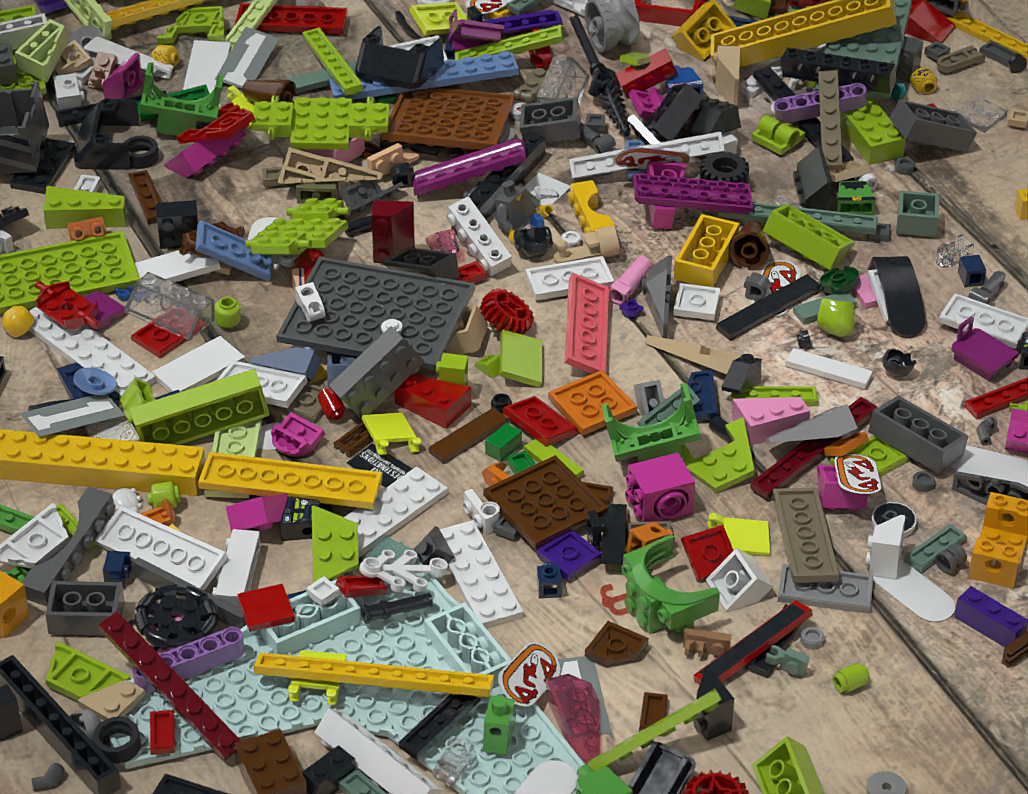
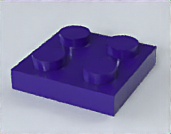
(571, 553)

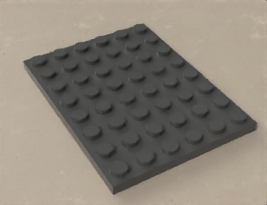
(364, 296)

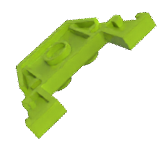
(197, 19)
(726, 464)

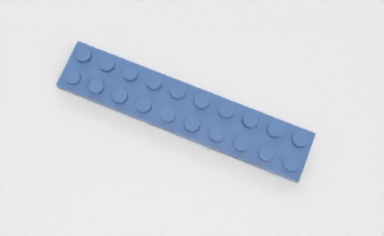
(452, 73)

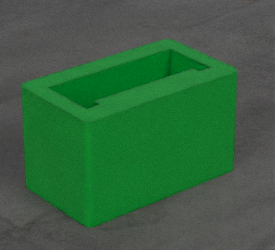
(503, 442)

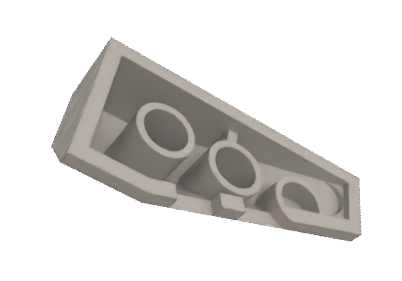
(828, 424)

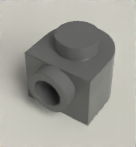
(756, 286)

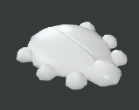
(128, 499)

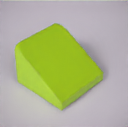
(489, 365)

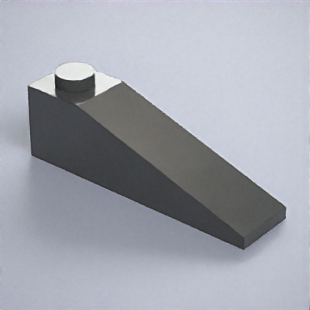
(658, 292)
(979, 487)

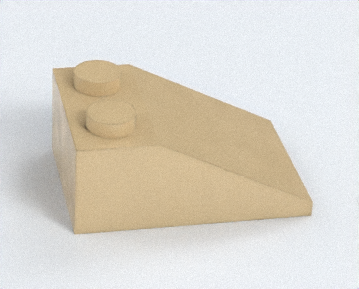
(727, 72)
(469, 332)

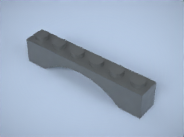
(94, 510)

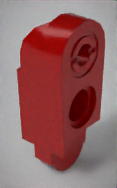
(540, 57)

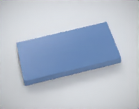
(231, 250)

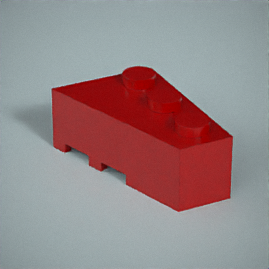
(433, 399)

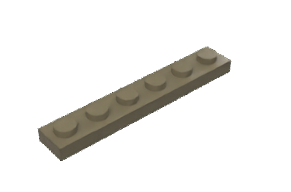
(830, 119)

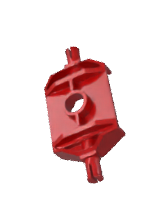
(58, 298)

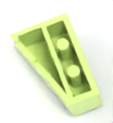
(42, 50)

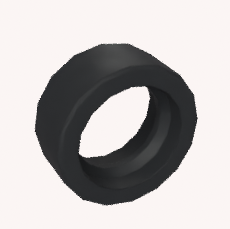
(144, 160)
(113, 726)

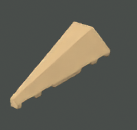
(310, 168)
(697, 353)

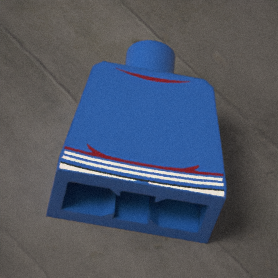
(685, 75)

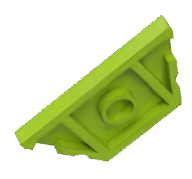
(333, 544)
(79, 674)

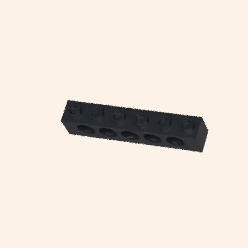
(806, 64)

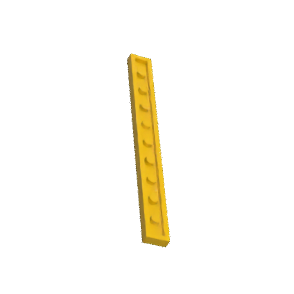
(374, 674)

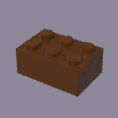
(269, 765)

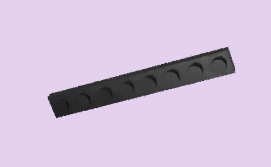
(778, 89)

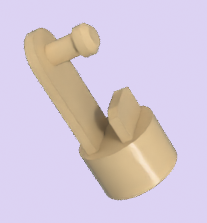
(598, 243)

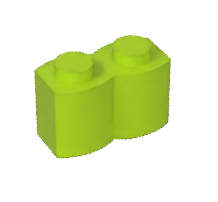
(136, 394)

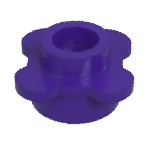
(631, 309)

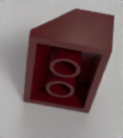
(392, 228)

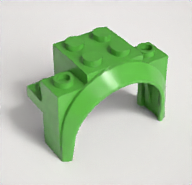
(176, 114)
(655, 439)
(653, 601)

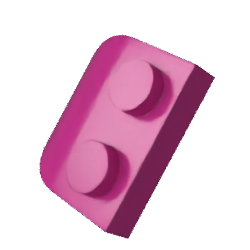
(646, 101)
(296, 436)

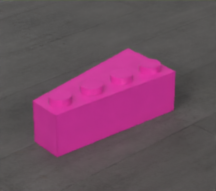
(663, 216)

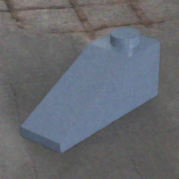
(292, 360)

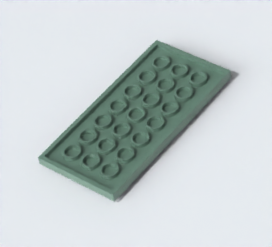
(878, 45)

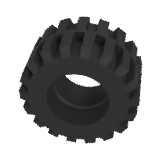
(725, 167)

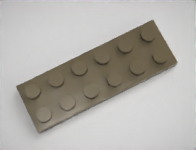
(805, 535)

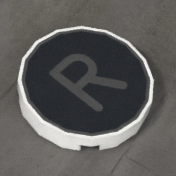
(891, 510)

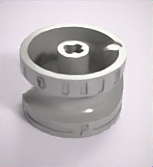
(612, 23)

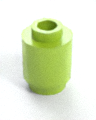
(851, 678)

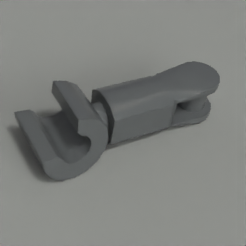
(599, 143)
(989, 289)

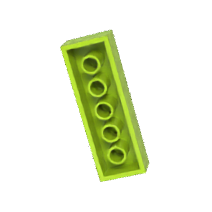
(201, 410)

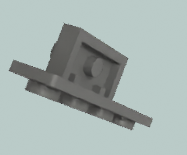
(363, 192)

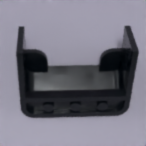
(396, 65)
(94, 147)

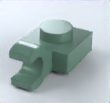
(791, 660)

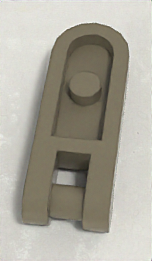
(959, 59)
(531, 86)

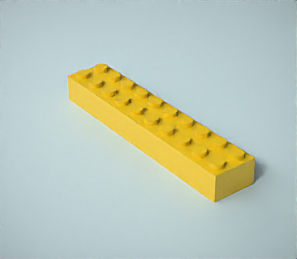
(806, 28)
(99, 462)

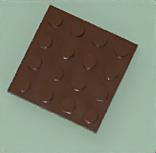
(544, 501)

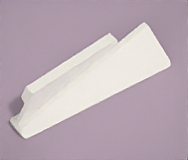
(122, 53)

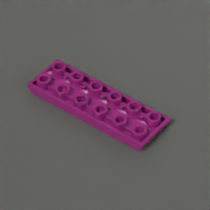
(469, 166)
(692, 193)

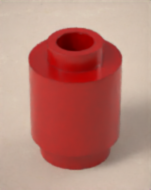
(331, 404)

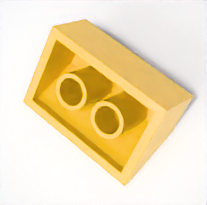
(696, 32)

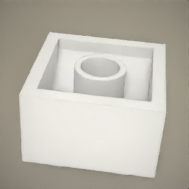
(886, 548)
(739, 581)

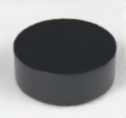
(1017, 63)

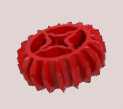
(506, 311)
(715, 784)

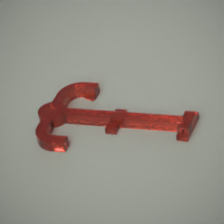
(608, 601)

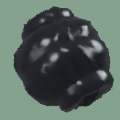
(533, 241)

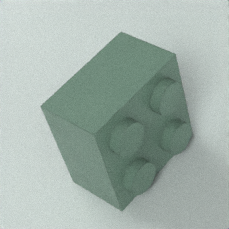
(917, 213)

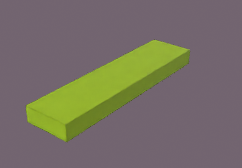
(807, 393)

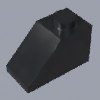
(743, 374)
(433, 546)

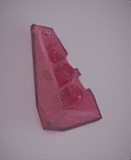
(576, 713)

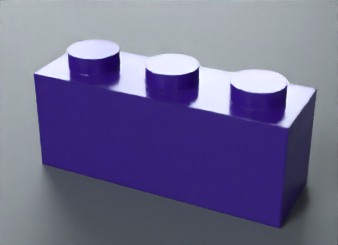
(990, 617)

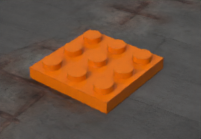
(583, 401)

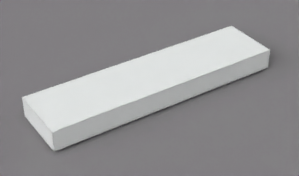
(828, 368)

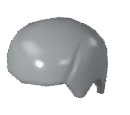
(86, 720)

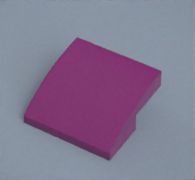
(107, 308)

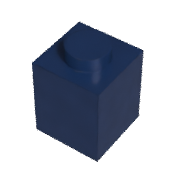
(971, 270)

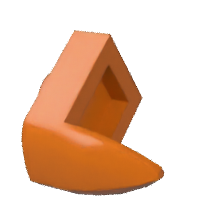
(494, 473)
(163, 515)

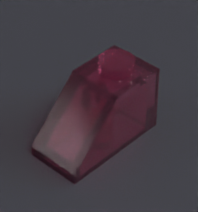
(443, 241)

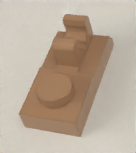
(101, 69)
(706, 642)

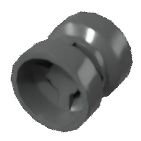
(952, 557)

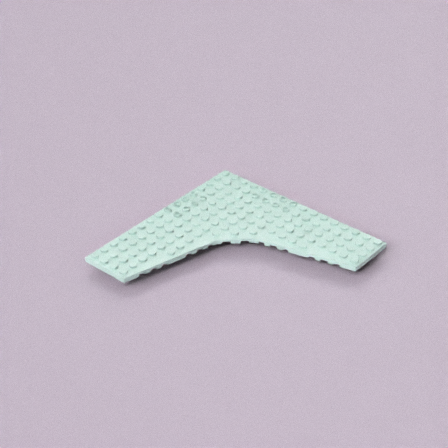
(427, 638)

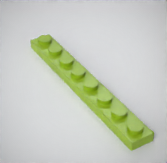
(333, 61)

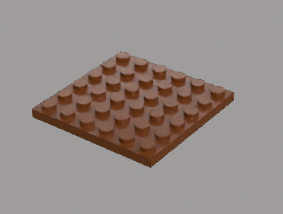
(449, 118)

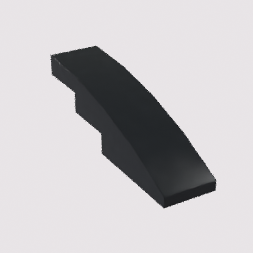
(614, 535)

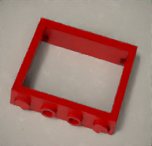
(664, 14)

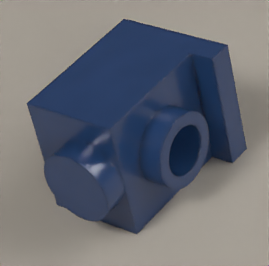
(117, 566)
(549, 575)

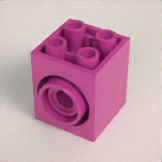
(660, 489)

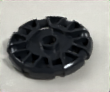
(171, 632)

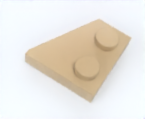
(113, 700)

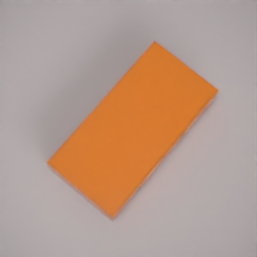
(844, 446)

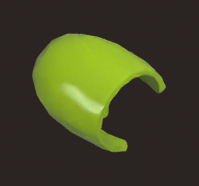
(836, 317)

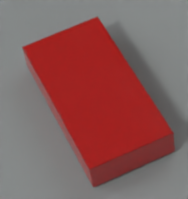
(360, 586)
(162, 732)

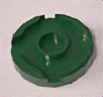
(839, 281)

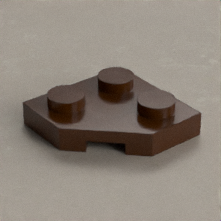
(616, 645)

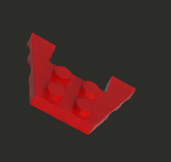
(226, 126)

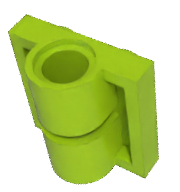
(777, 135)

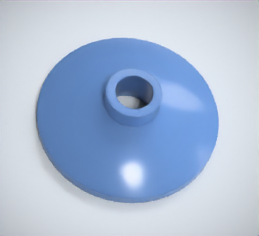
(94, 381)

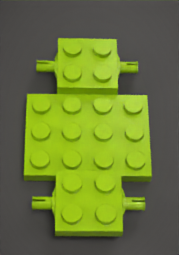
(320, 121)
(313, 226)

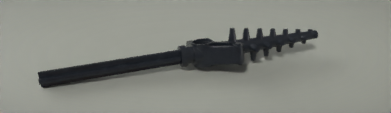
(603, 81)

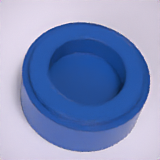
(536, 220)

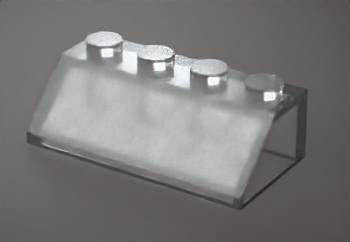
(563, 80)
(170, 306)

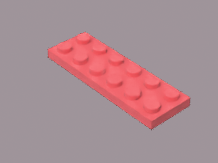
(586, 324)

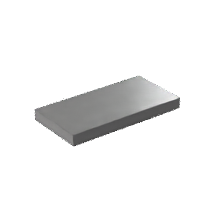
(849, 594)

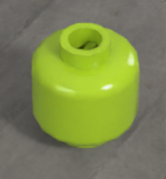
(227, 312)
(162, 491)

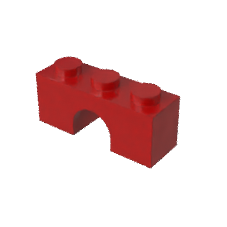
(659, 70)

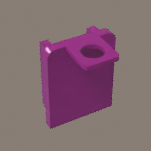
(469, 34)
(981, 351)

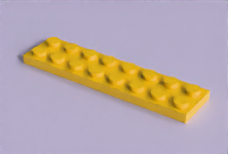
(297, 479)

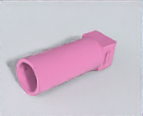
(629, 280)

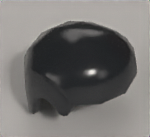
(897, 362)

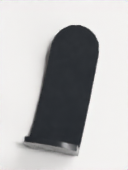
(900, 294)

